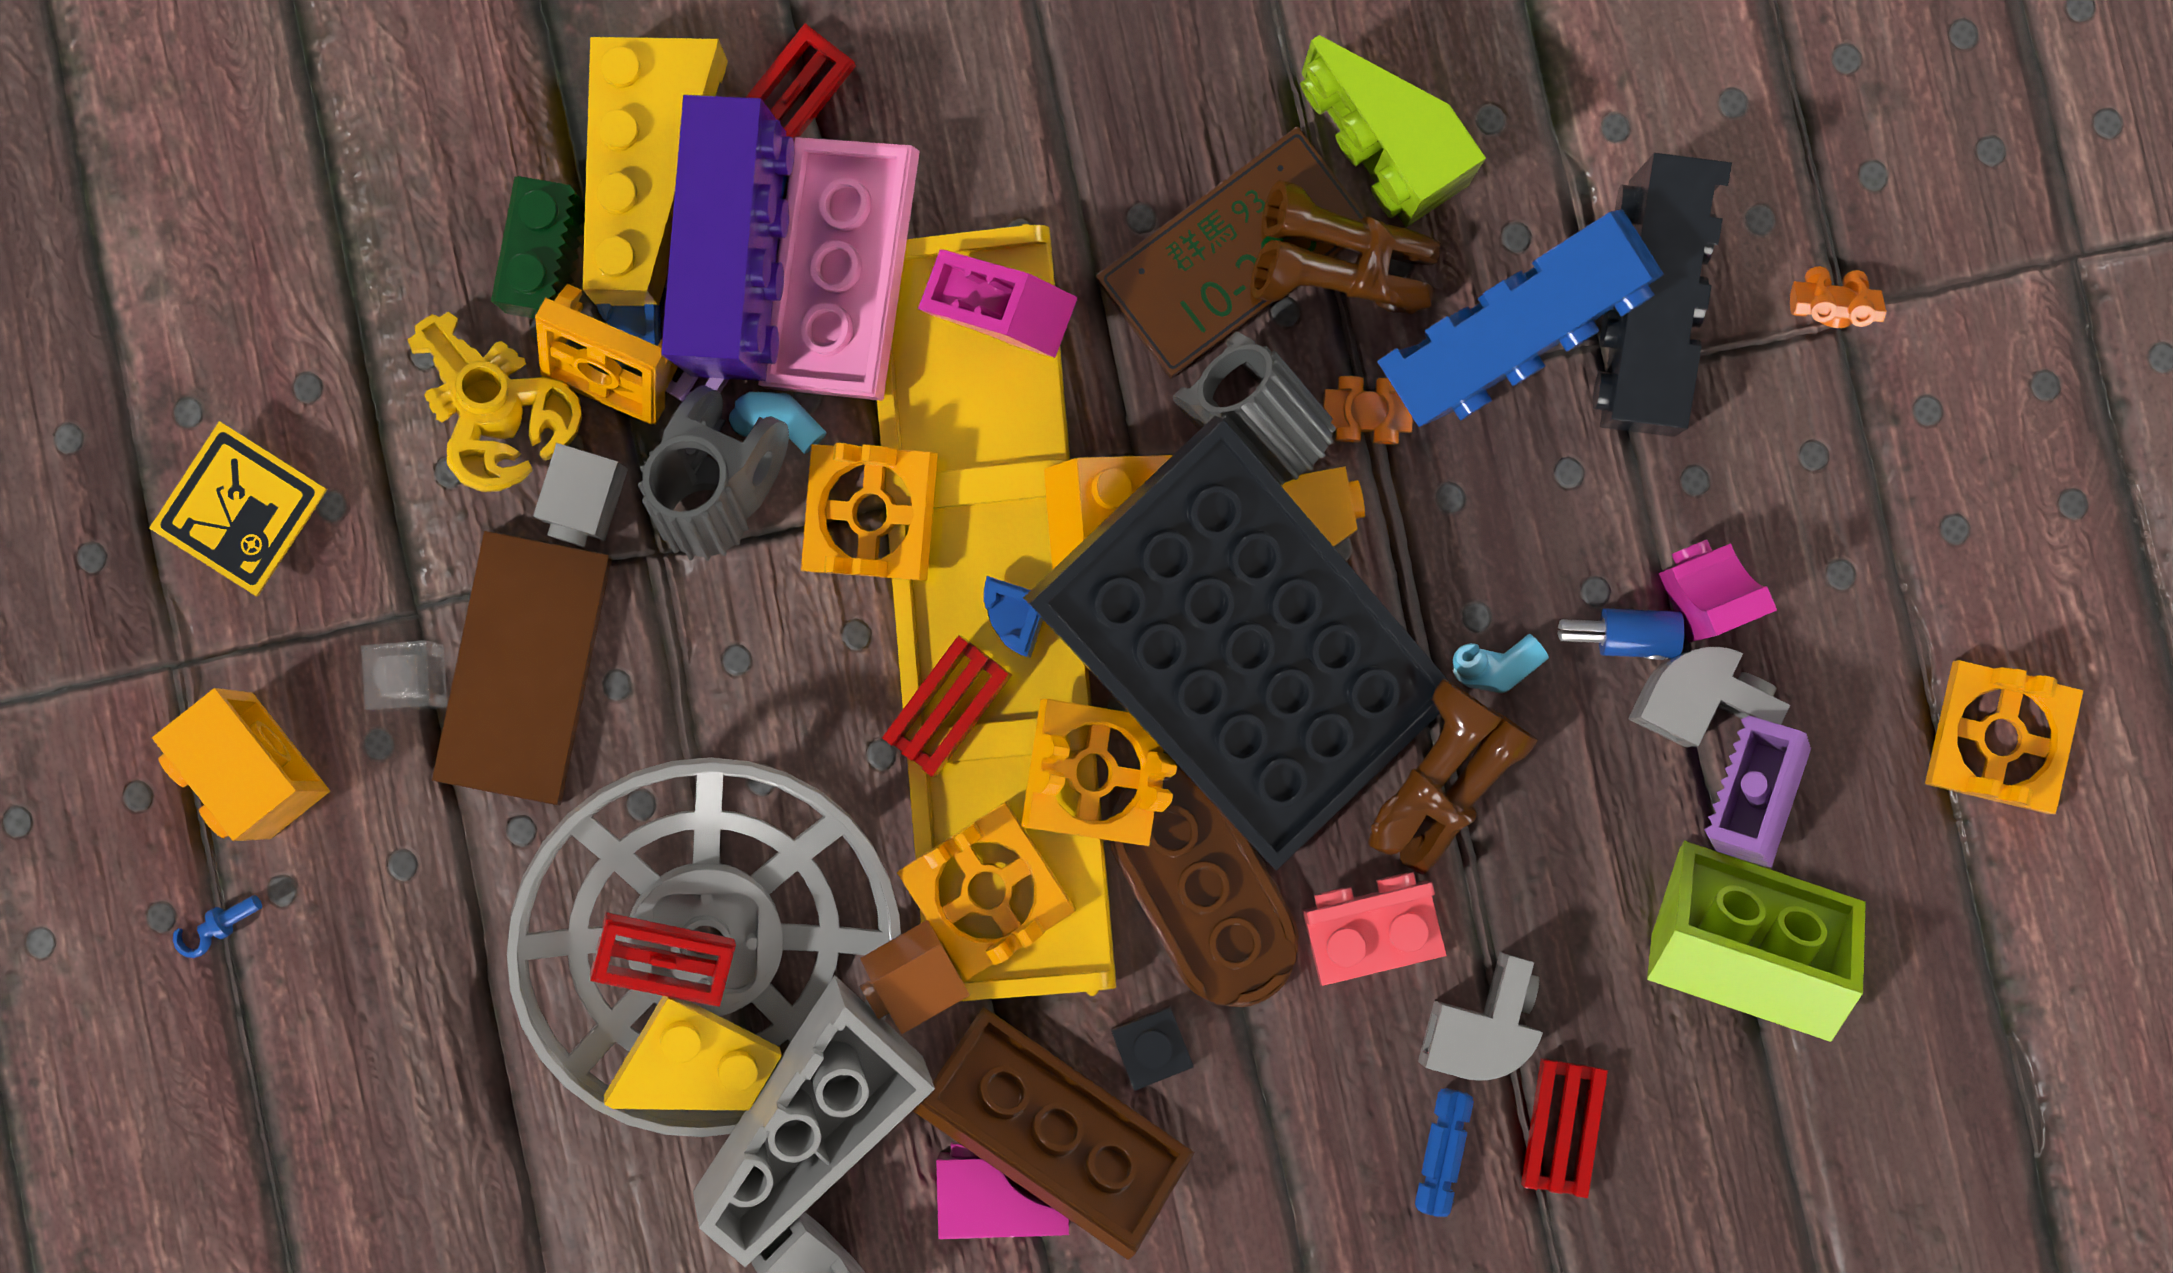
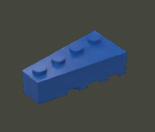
(1523, 319)

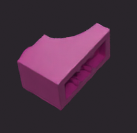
(998, 302)
(1713, 591)
(987, 1204)

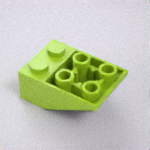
(1393, 128)

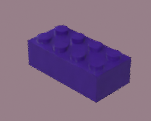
(726, 238)

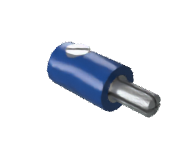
(1630, 633)

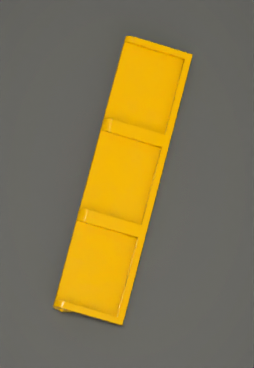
(995, 427)

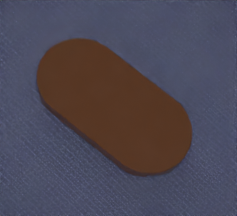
(1210, 899)

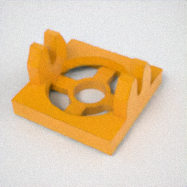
(621, 389)
(826, 467)
(2061, 710)
(1051, 767)
(973, 953)

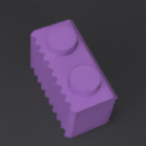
(1758, 791)

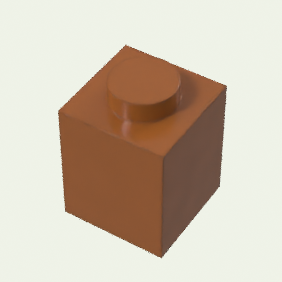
(911, 978)

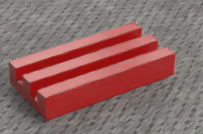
(823, 92)
(914, 748)
(665, 935)
(1589, 1129)

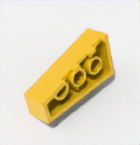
(634, 158)

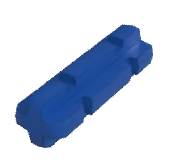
(1444, 1152)

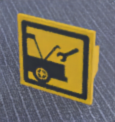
(238, 508)

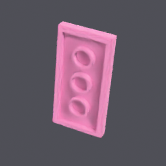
(842, 266)

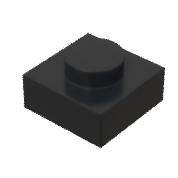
(1152, 1048)

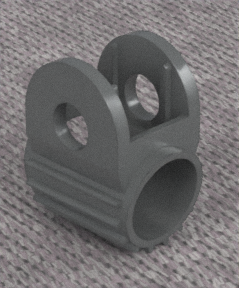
(1276, 422)
(738, 476)

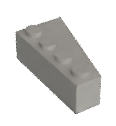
(815, 1118)

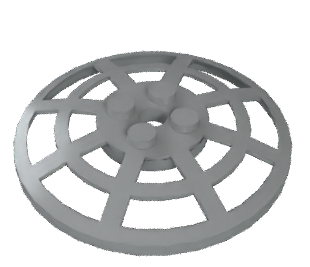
(692, 898)

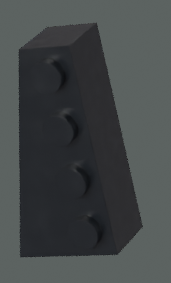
(1650, 348)

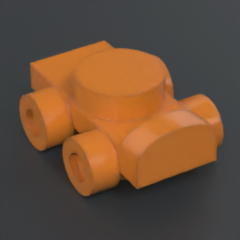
(1837, 304)
(1367, 411)

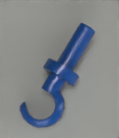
(218, 924)

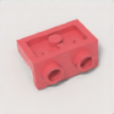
(1373, 930)

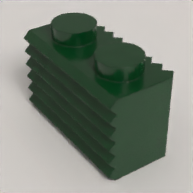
(537, 245)

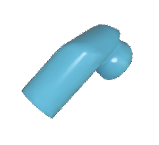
(801, 426)
(1495, 670)

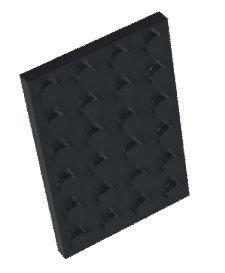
(1241, 642)

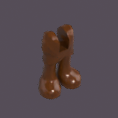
(1284, 266)
(1420, 816)

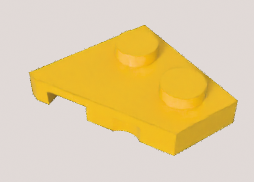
(692, 1063)

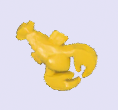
(491, 405)

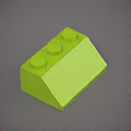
(1759, 942)

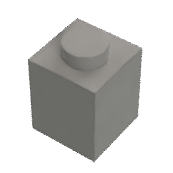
(579, 495)

